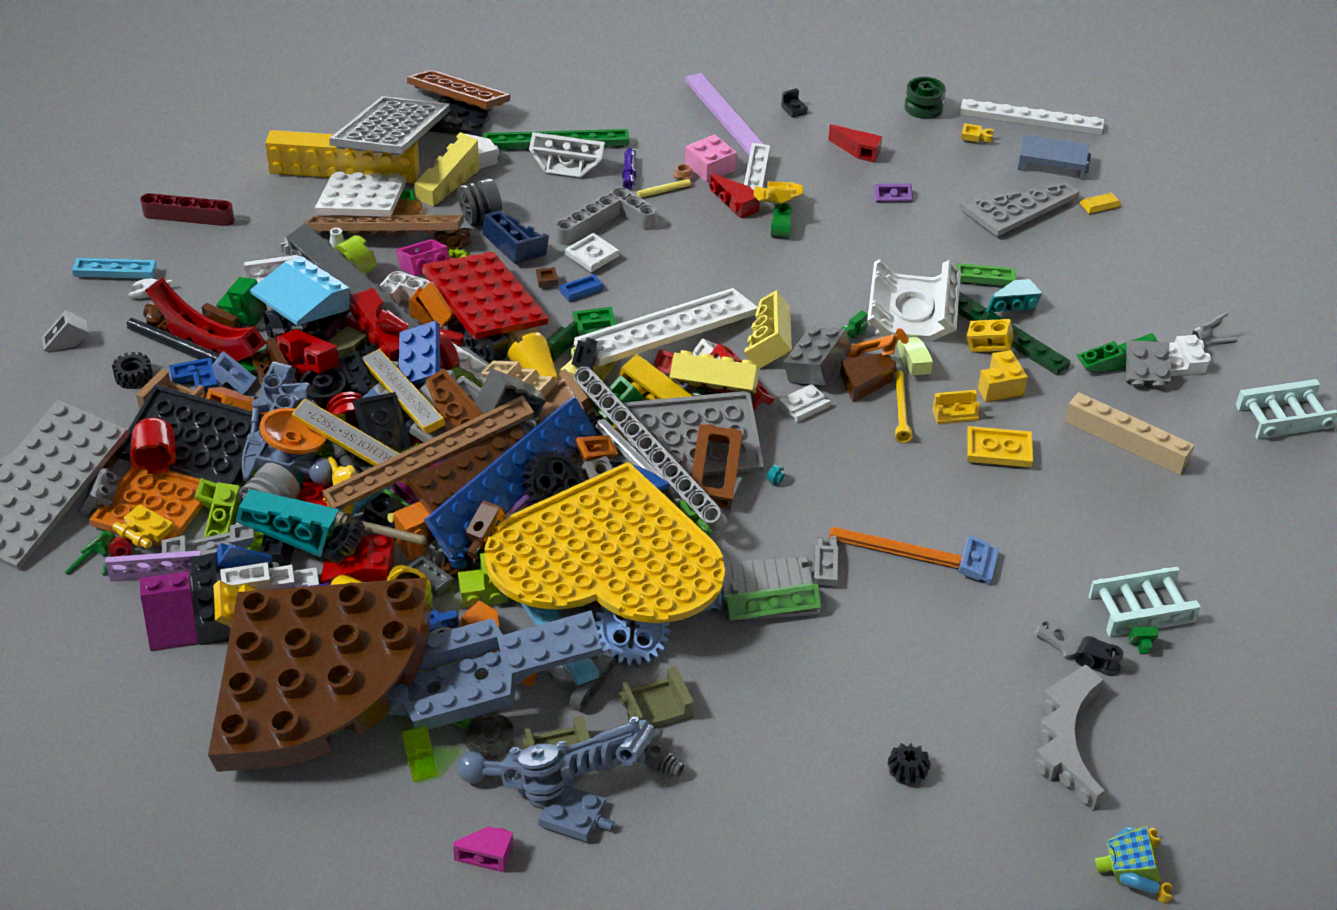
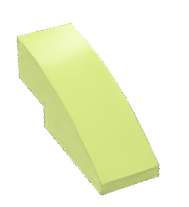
(915, 356)

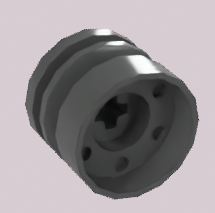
(479, 200)

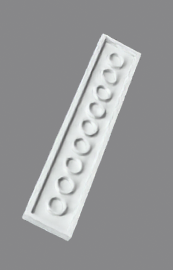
(670, 325)

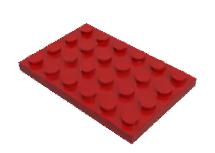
(484, 295)

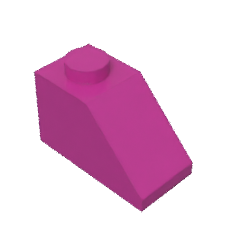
(485, 848)

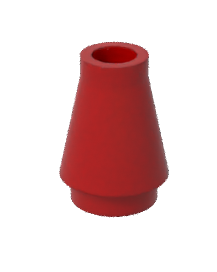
(391, 322)

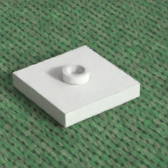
(592, 252)

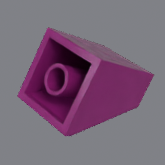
(168, 610)

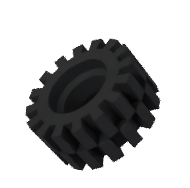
(138, 363)

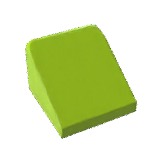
(205, 492)

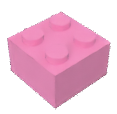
(710, 157)

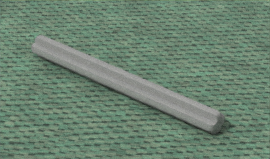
(633, 455)

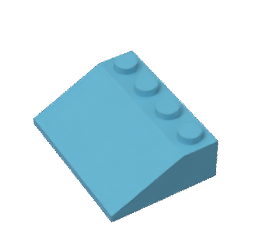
(302, 292)

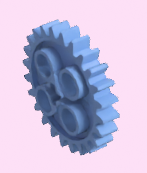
(611, 625)

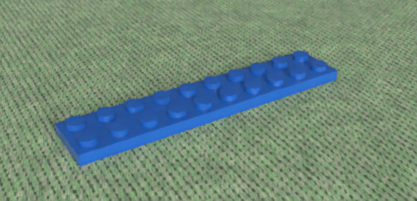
(502, 479)

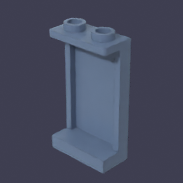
(1054, 153)

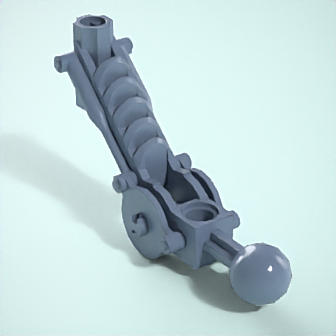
(546, 769)

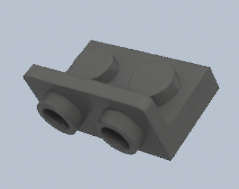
(101, 490)

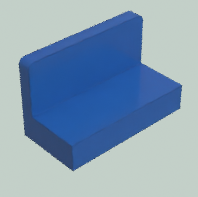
(235, 556)

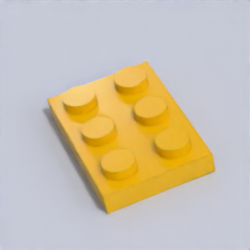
(999, 446)

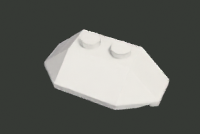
(565, 154)

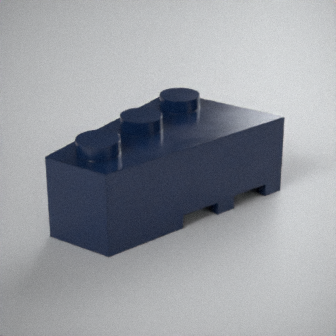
(513, 238)

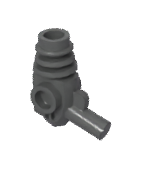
(660, 759)

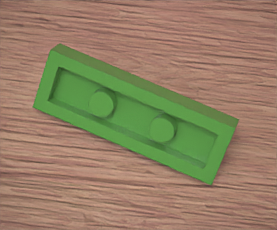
(986, 274)

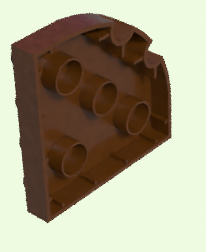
(313, 666)

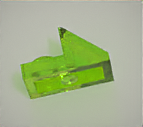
(419, 753)

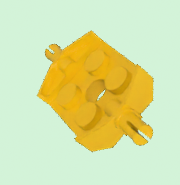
(778, 192)

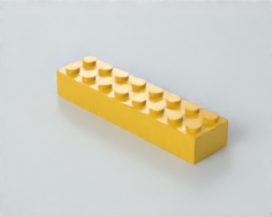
(313, 156)

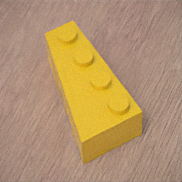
(650, 381)

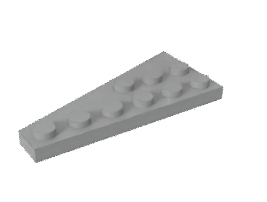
(1014, 209)

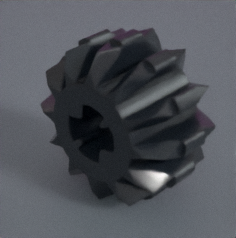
(909, 763)

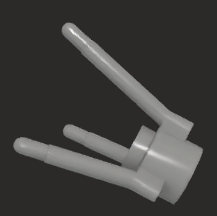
(1205, 332)

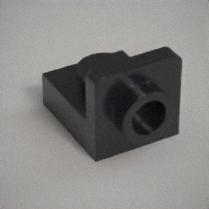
(792, 103)
(586, 353)

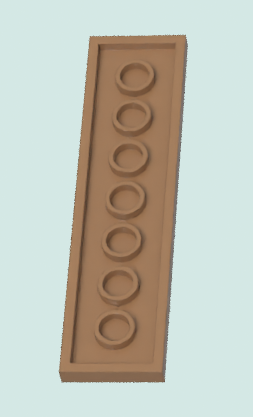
(391, 224)

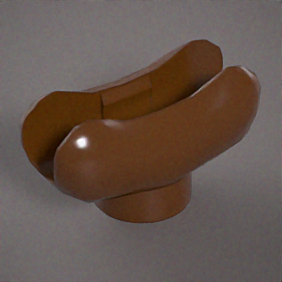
(454, 240)
(153, 314)

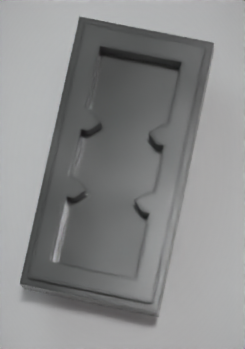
(439, 580)

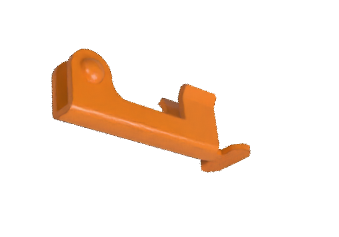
(888, 344)

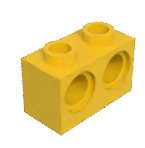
(990, 335)

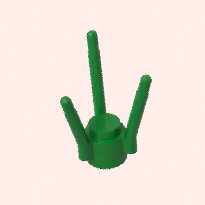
(100, 545)

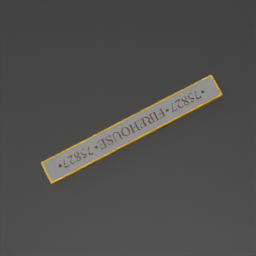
(408, 396)
(344, 434)

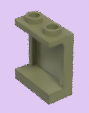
(659, 701)
(571, 735)

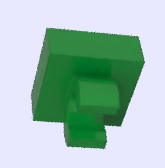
(1143, 637)

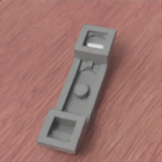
(238, 535)

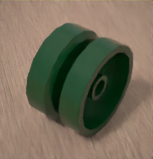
(925, 97)

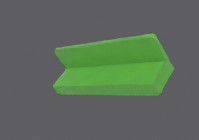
(772, 601)

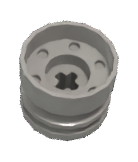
(274, 480)

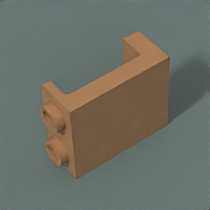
(163, 379)
(560, 393)

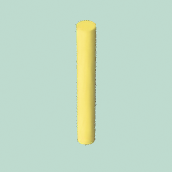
(664, 188)

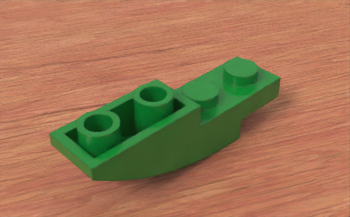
(1109, 356)

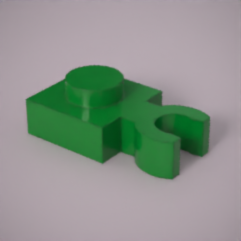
(856, 325)

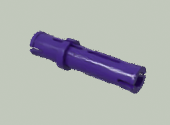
(629, 172)

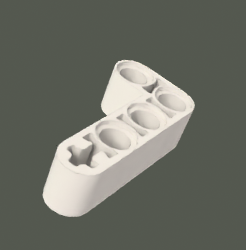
(402, 285)

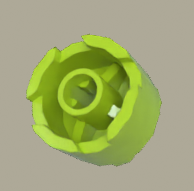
(357, 252)

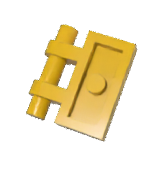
(147, 523)

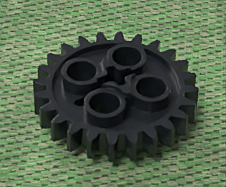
(541, 470)

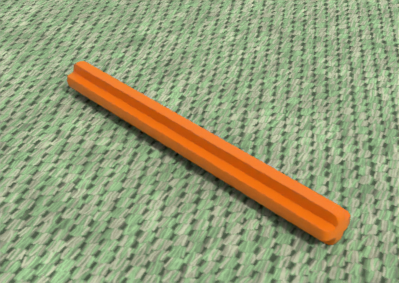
(896, 547)

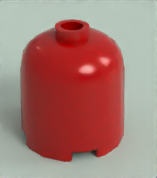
(153, 446)

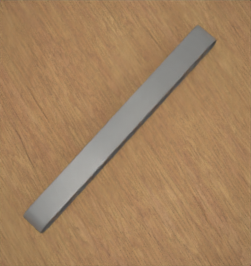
(654, 452)

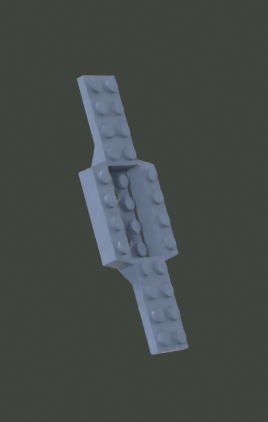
(516, 659)

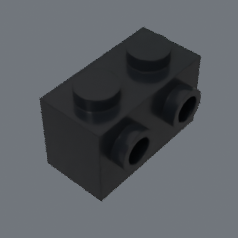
(488, 348)

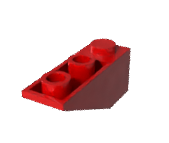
(855, 142)
(735, 195)

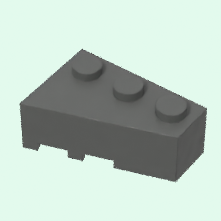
(503, 388)

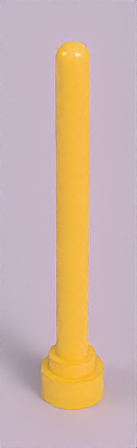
(903, 432)

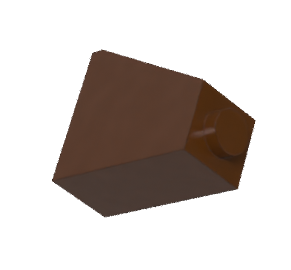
(866, 374)

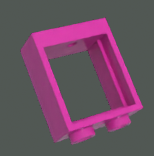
(428, 252)

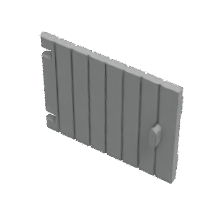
(767, 574)

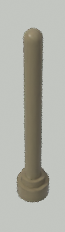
(382, 530)

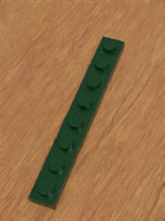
(1021, 340)

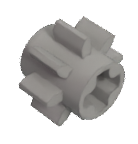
(436, 554)

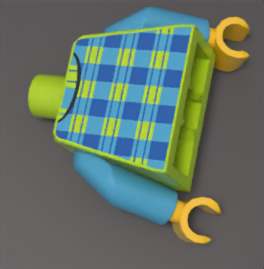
(1135, 862)

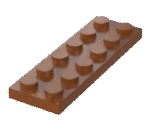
(458, 89)

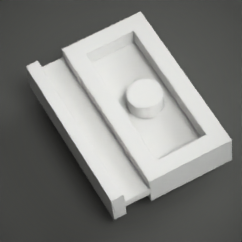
(804, 403)

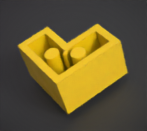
(1003, 378)

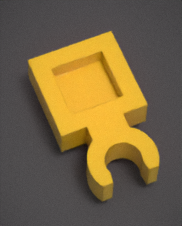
(974, 133)

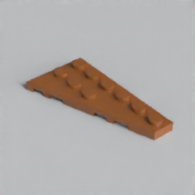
(451, 400)

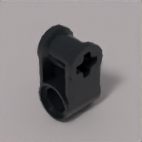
(1098, 655)

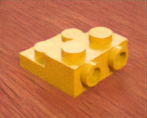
(225, 600)

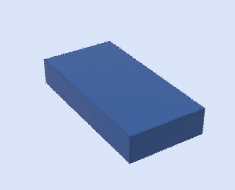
(581, 288)

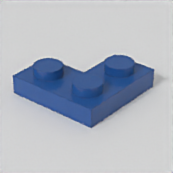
(198, 371)

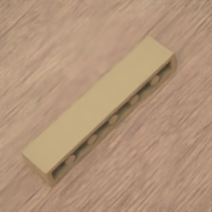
(1129, 433)

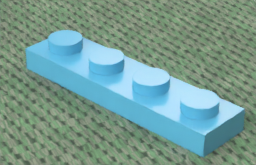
(114, 268)

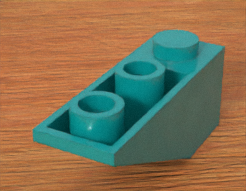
(1015, 297)

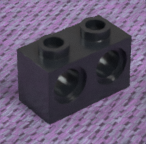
(379, 508)

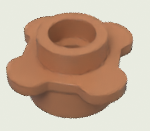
(683, 172)

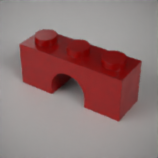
(317, 353)

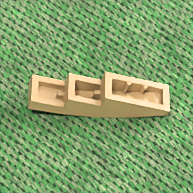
(541, 383)

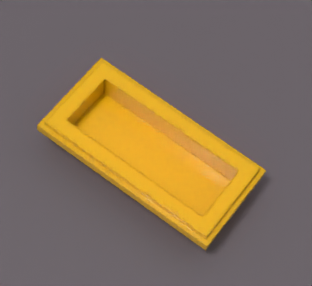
(1100, 203)

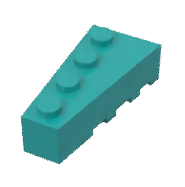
(288, 520)

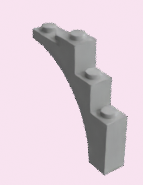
(1057, 731)

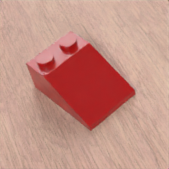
(369, 562)

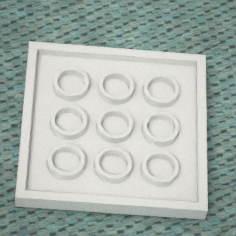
(360, 194)

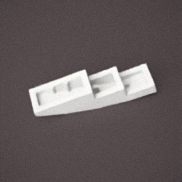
(267, 578)

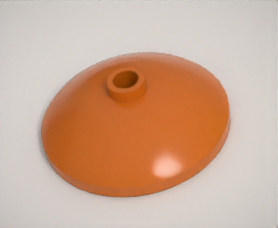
(287, 434)

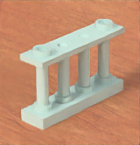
(1290, 394)
(1159, 616)

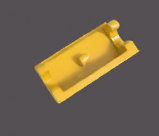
(956, 407)

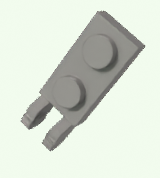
(826, 562)

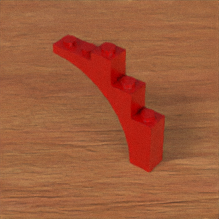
(188, 322)

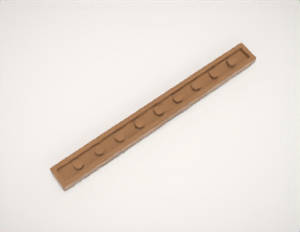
(428, 453)

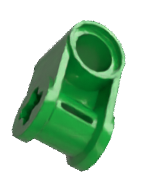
(781, 220)

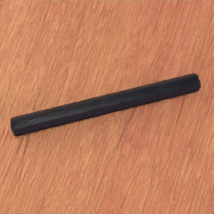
(171, 340)

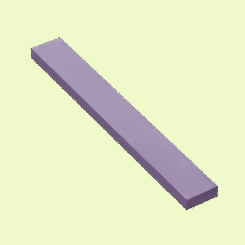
(722, 111)

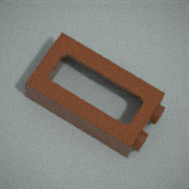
(724, 496)

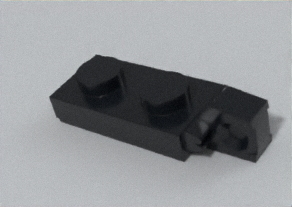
(355, 372)

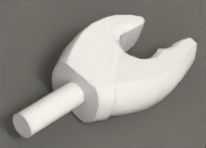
(140, 286)

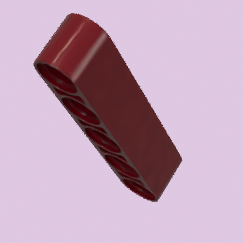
(187, 209)

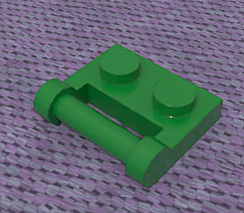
(593, 319)

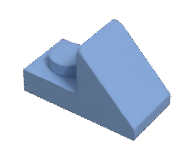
(230, 371)

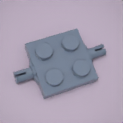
(574, 813)

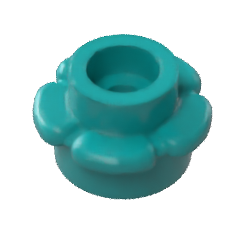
(775, 474)

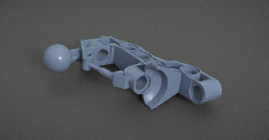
(276, 394)

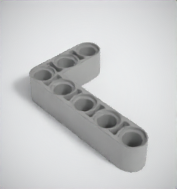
(604, 209)

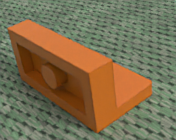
(437, 305)

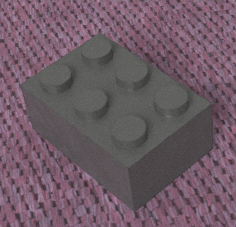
(817, 355)

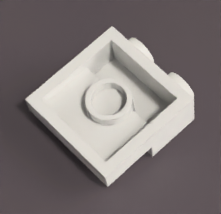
(1188, 356)

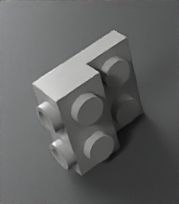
(1148, 363)

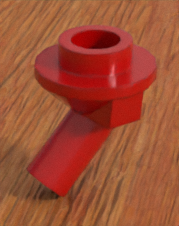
(120, 547)

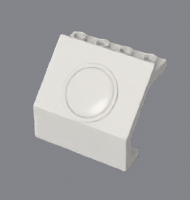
(914, 303)

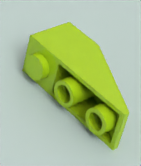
(223, 509)

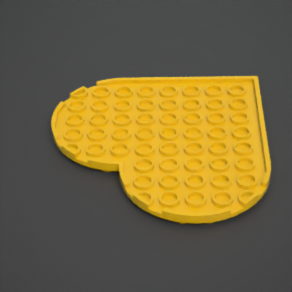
(610, 545)

